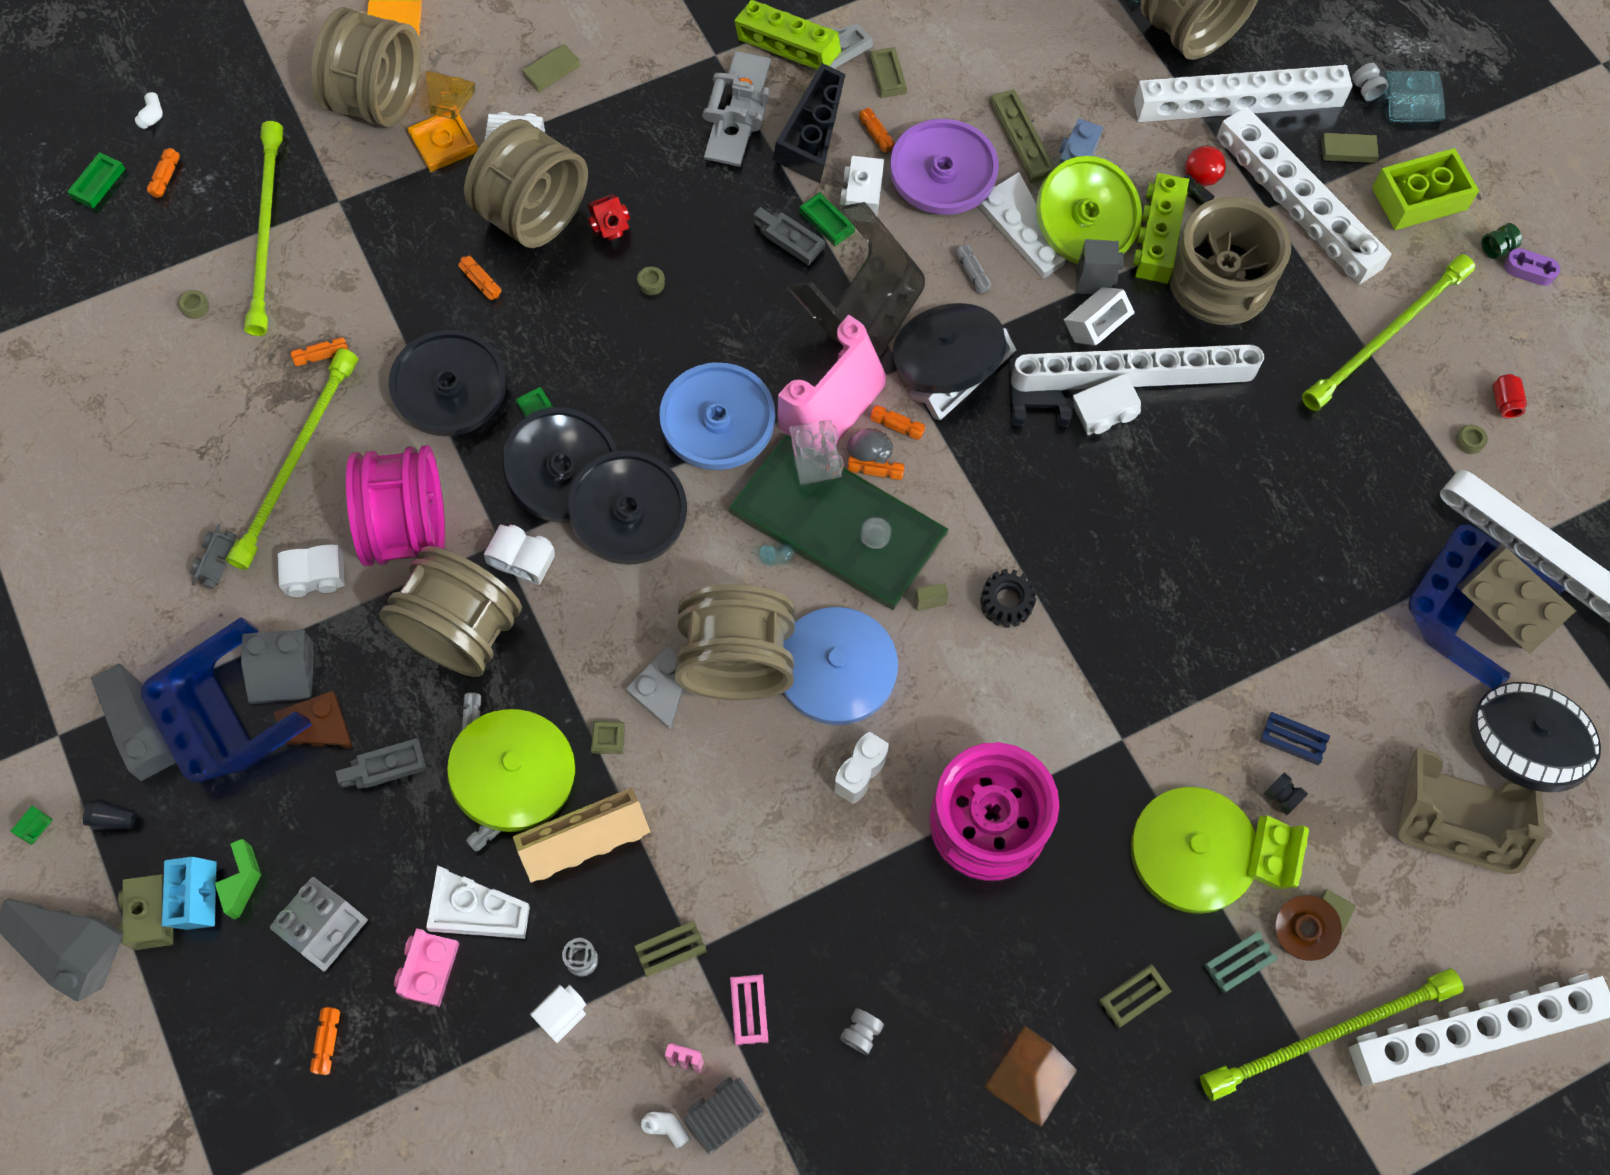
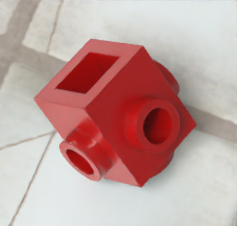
(603, 209)

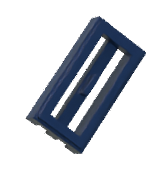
(1299, 728)

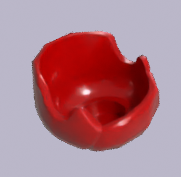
(1205, 165)

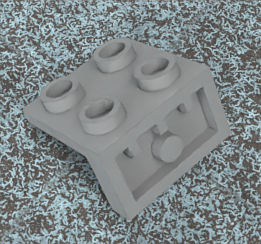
(318, 923)

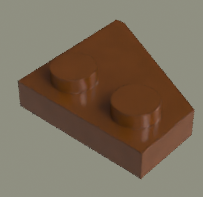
(326, 719)

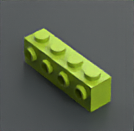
(787, 35)
(1161, 228)

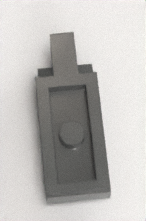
(789, 235)
(384, 765)

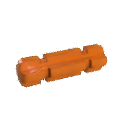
(876, 130)
(163, 172)
(479, 277)
(318, 351)
(897, 422)
(873, 468)
(325, 1041)

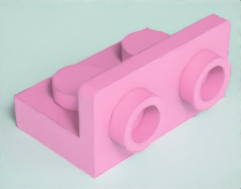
(426, 968)

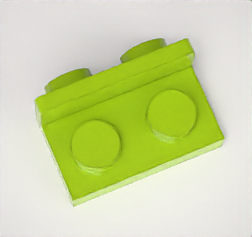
(1278, 853)

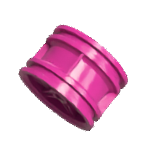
(394, 504)
(1007, 769)

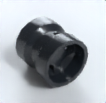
(1285, 793)

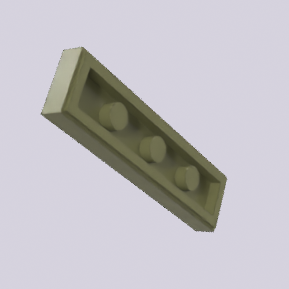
(1022, 135)

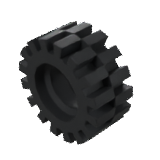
(1012, 582)

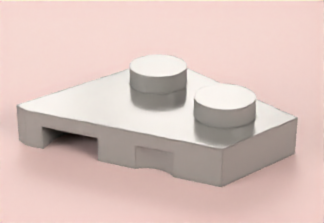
(852, 43)
(657, 689)

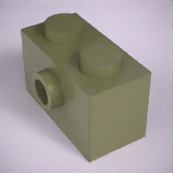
(142, 913)

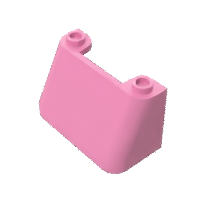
(844, 389)

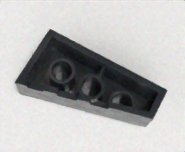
(809, 130)

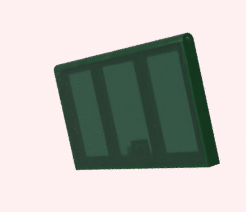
(826, 525)

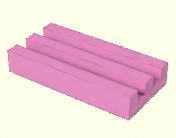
(751, 1038)
(685, 1057)

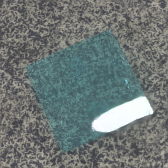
(1415, 96)

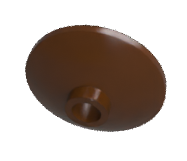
(1325, 927)

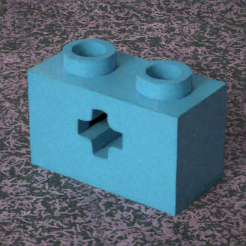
(189, 893)

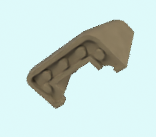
(1469, 819)

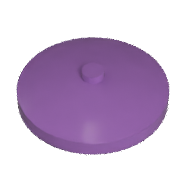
(944, 166)

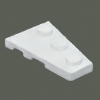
(472, 909)

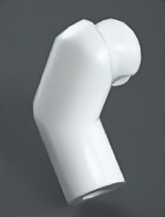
(151, 113)
(1366, 243)
(665, 1124)

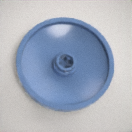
(717, 416)
(840, 666)

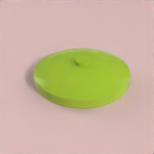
(1088, 201)
(511, 770)
(1193, 849)

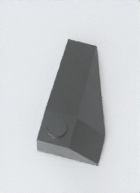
(131, 723)
(61, 947)

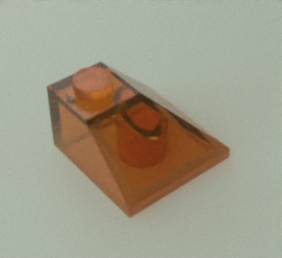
(1031, 1076)

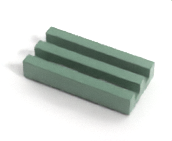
(1262, 948)

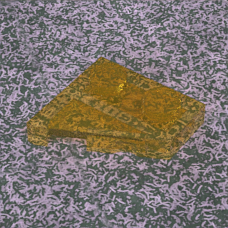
(448, 94)

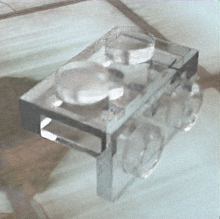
(816, 451)

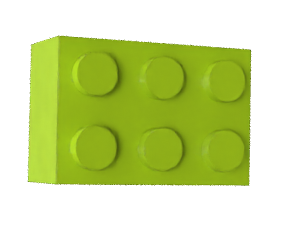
(1425, 189)

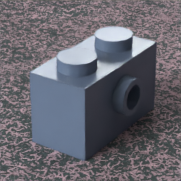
(1082, 141)

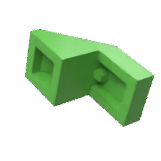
(237, 889)

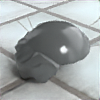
(870, 445)

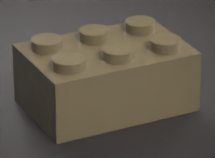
(1516, 598)

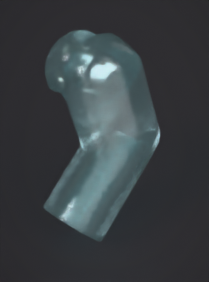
(776, 556)

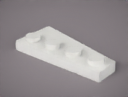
(1015, 215)

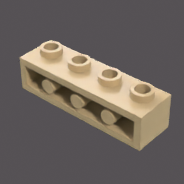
(581, 835)

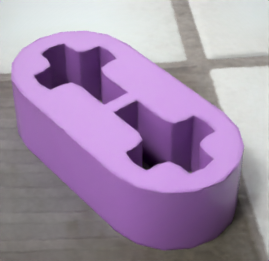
(1531, 266)

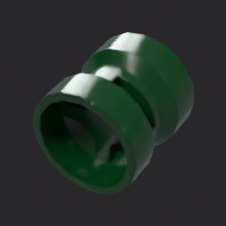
(1499, 242)

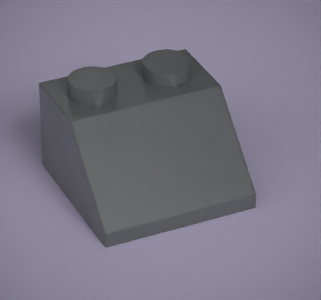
(277, 666)

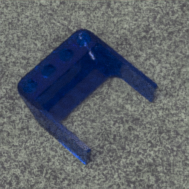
(1441, 607)
(198, 717)

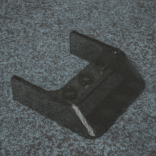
(880, 290)

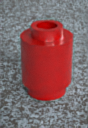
(1509, 396)

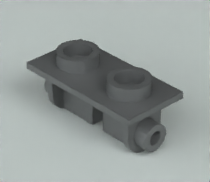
(208, 568)

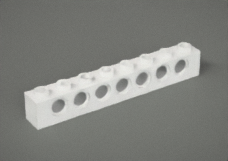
(1232, 92)
(1299, 193)
(1374, 1067)

